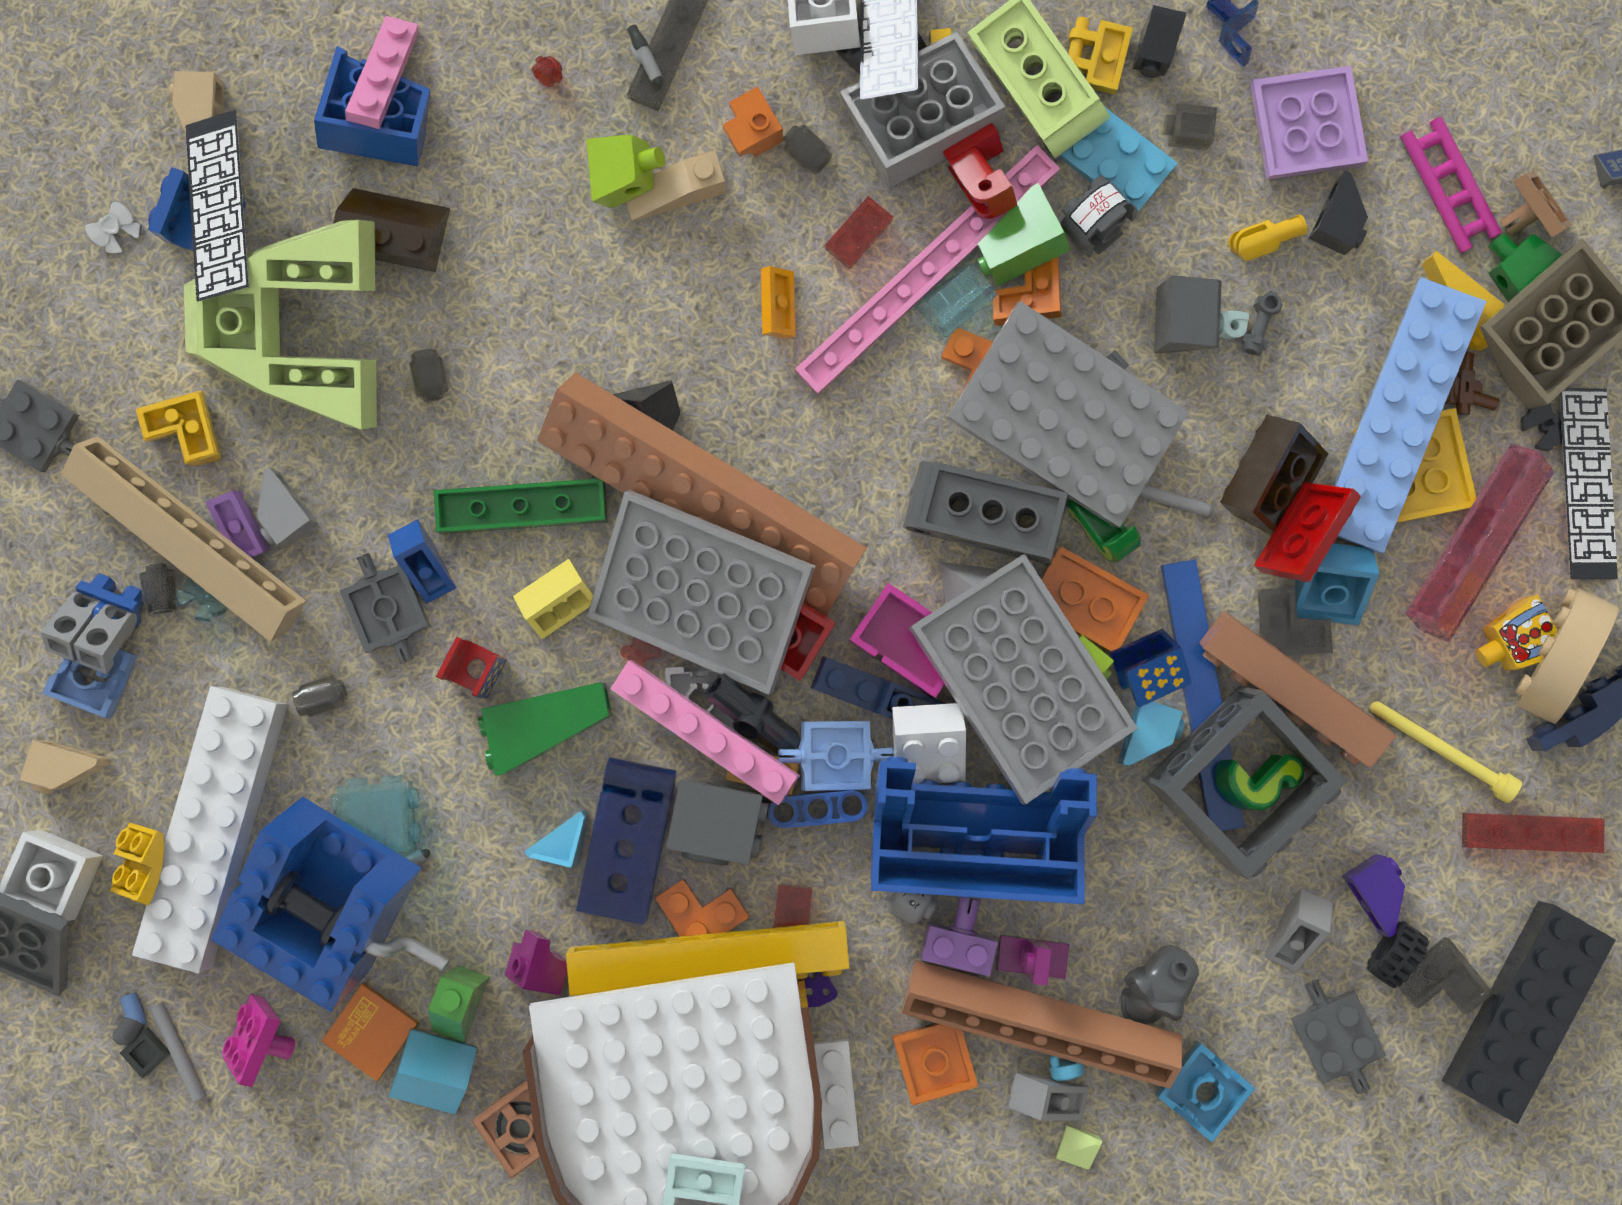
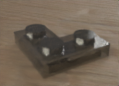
(1282, 629)
(1449, 971)

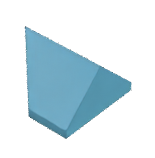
(563, 844)

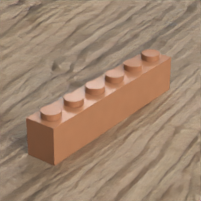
(1296, 689)

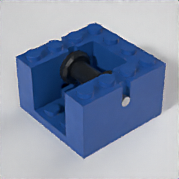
(319, 905)

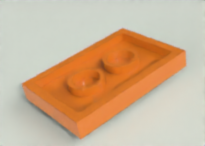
(1093, 599)

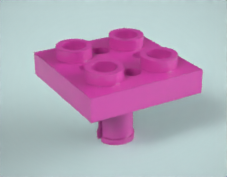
(254, 1039)

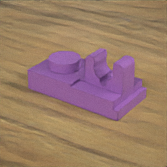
(237, 522)

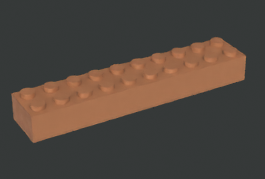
(652, 460)

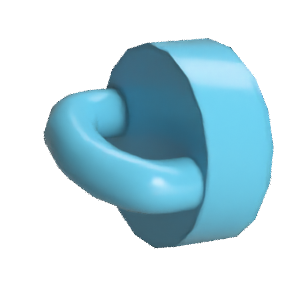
(1065, 1069)

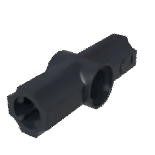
(752, 715)

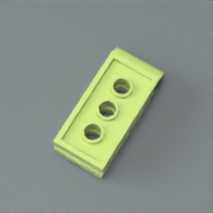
(1055, 123)

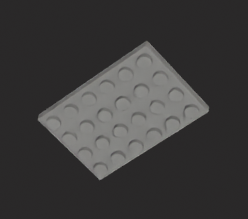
(1067, 415)
(700, 591)
(1023, 678)

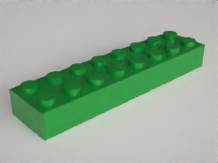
(520, 506)

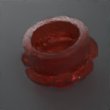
(547, 70)

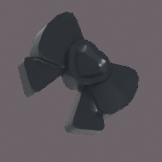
(1547, 423)

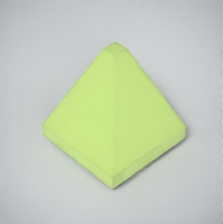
(1078, 1147)

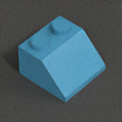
(1339, 586)

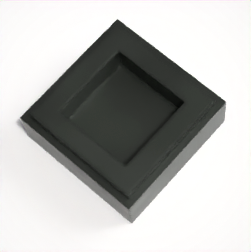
(145, 1052)

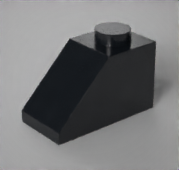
(1158, 41)
(1341, 218)

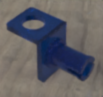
(1234, 20)

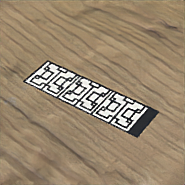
(888, 47)
(216, 206)
(1588, 483)

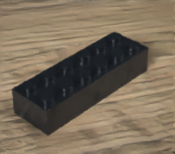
(1529, 1010)

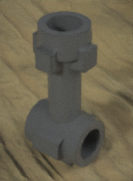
(1264, 307)

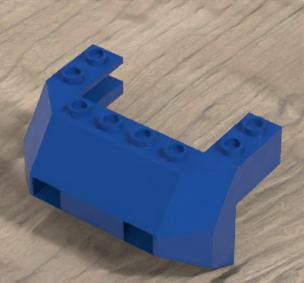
(974, 831)

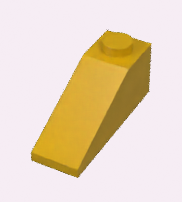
(1446, 273)

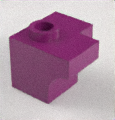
(535, 966)

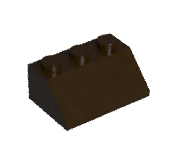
(405, 229)
(1273, 472)

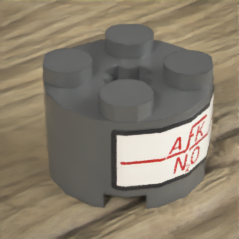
(1097, 216)

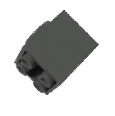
(716, 823)

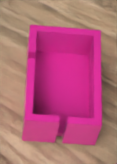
(888, 634)

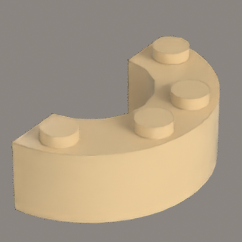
(1569, 656)

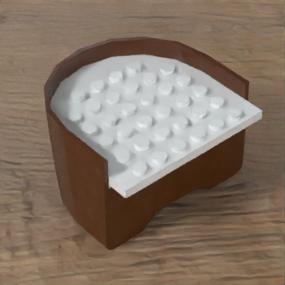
(676, 1069)

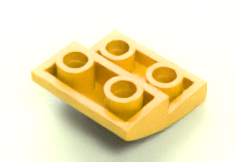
(142, 864)

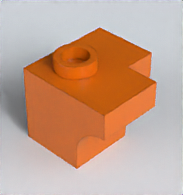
(754, 125)

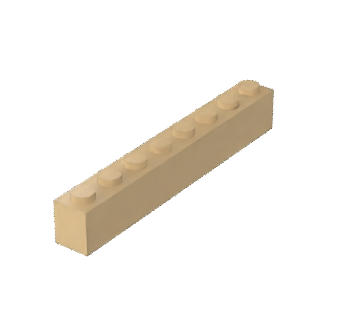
(182, 537)

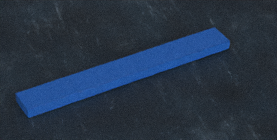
(1203, 695)

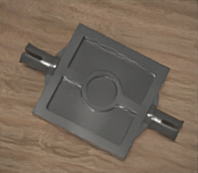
(35, 426)
(384, 608)
(1338, 1036)

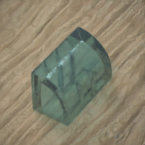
(956, 300)

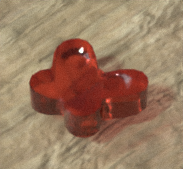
(640, 652)

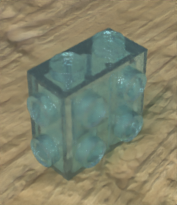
(381, 810)

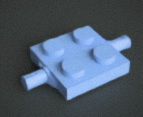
(835, 755)

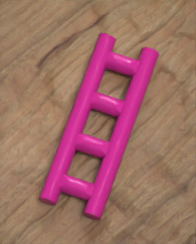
(1431, 177)

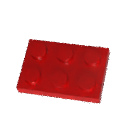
(1307, 531)

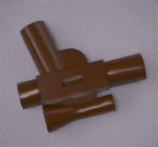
(1468, 390)

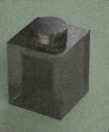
(1190, 126)

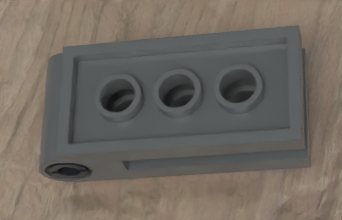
(941, 485)

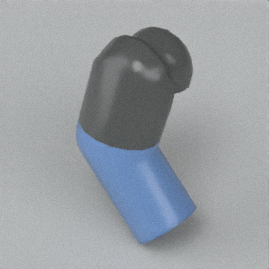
(132, 1021)

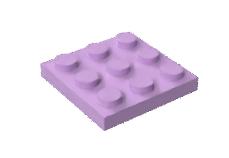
(1308, 122)

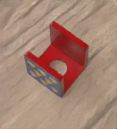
(457, 661)

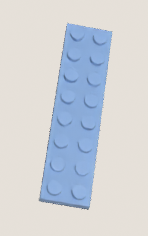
(1405, 408)

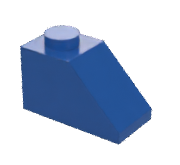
(421, 561)

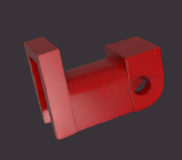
(976, 177)

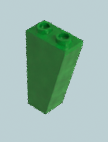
(540, 723)

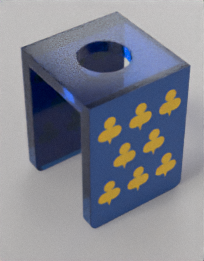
(1151, 667)

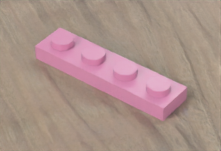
(382, 72)

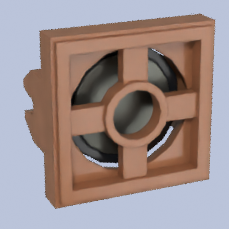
(513, 1129)

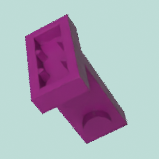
(1033, 958)

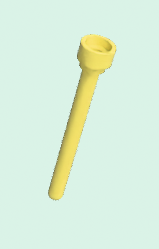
(1503, 785)

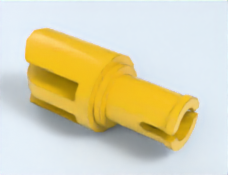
(1265, 237)

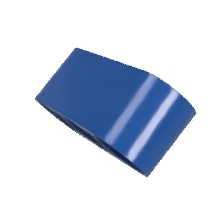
(834, 814)

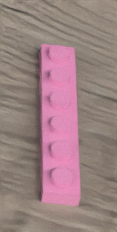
(705, 732)

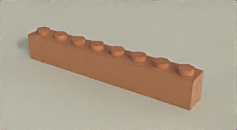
(1043, 1024)

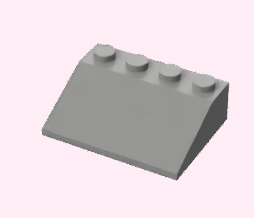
(913, 127)

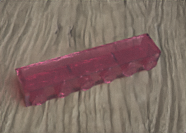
(1480, 542)

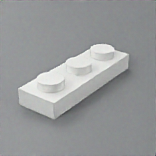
(837, 1094)

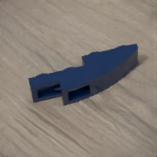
(865, 689)
(1584, 724)

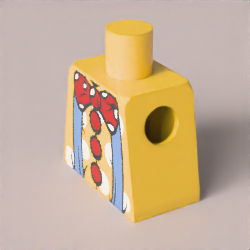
(1517, 635)

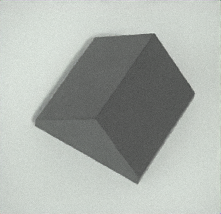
(1187, 314)

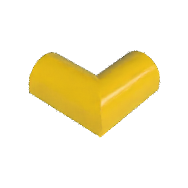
(189, 419)

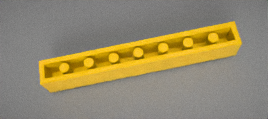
(661, 960)

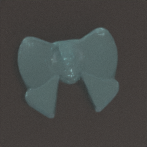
(210, 605)

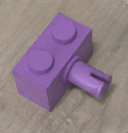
(959, 943)

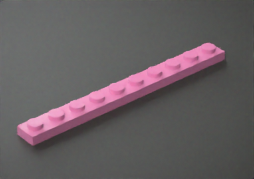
(915, 280)

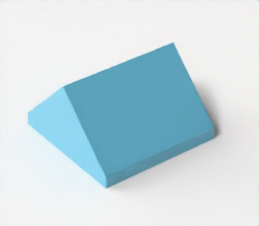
(433, 1071)

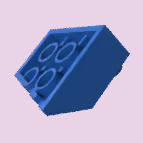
(403, 127)

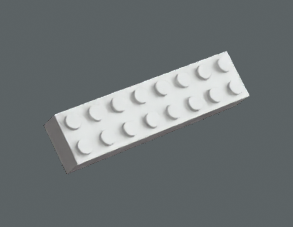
(210, 828)

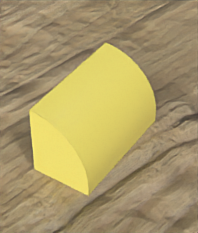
(554, 599)

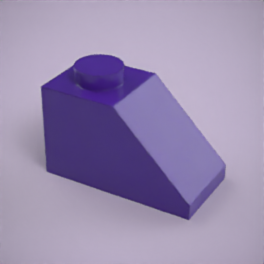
(1378, 891)

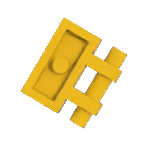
(1108, 52)

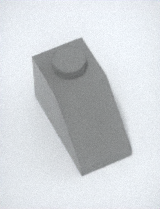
(282, 511)
(1300, 930)
(1048, 1099)

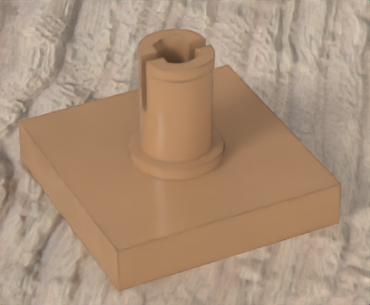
(1539, 206)

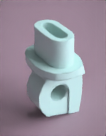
(1237, 319)

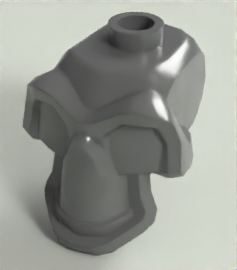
(1159, 986)

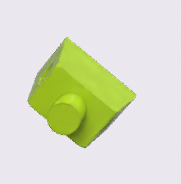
(621, 168)

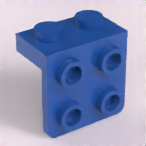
(172, 215)

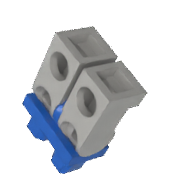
(94, 623)

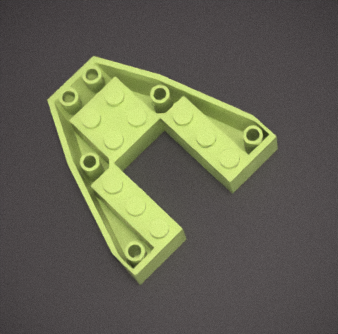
(242, 328)

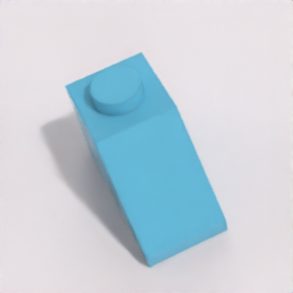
(1156, 730)

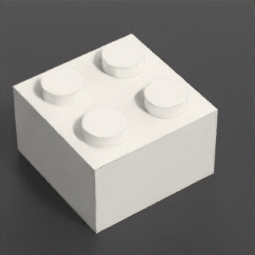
(823, 25)
(933, 740)
(50, 873)

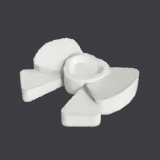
(110, 224)

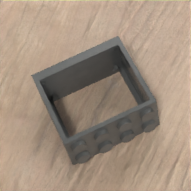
(1206, 742)

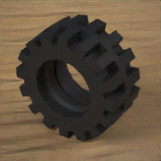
(1398, 955)

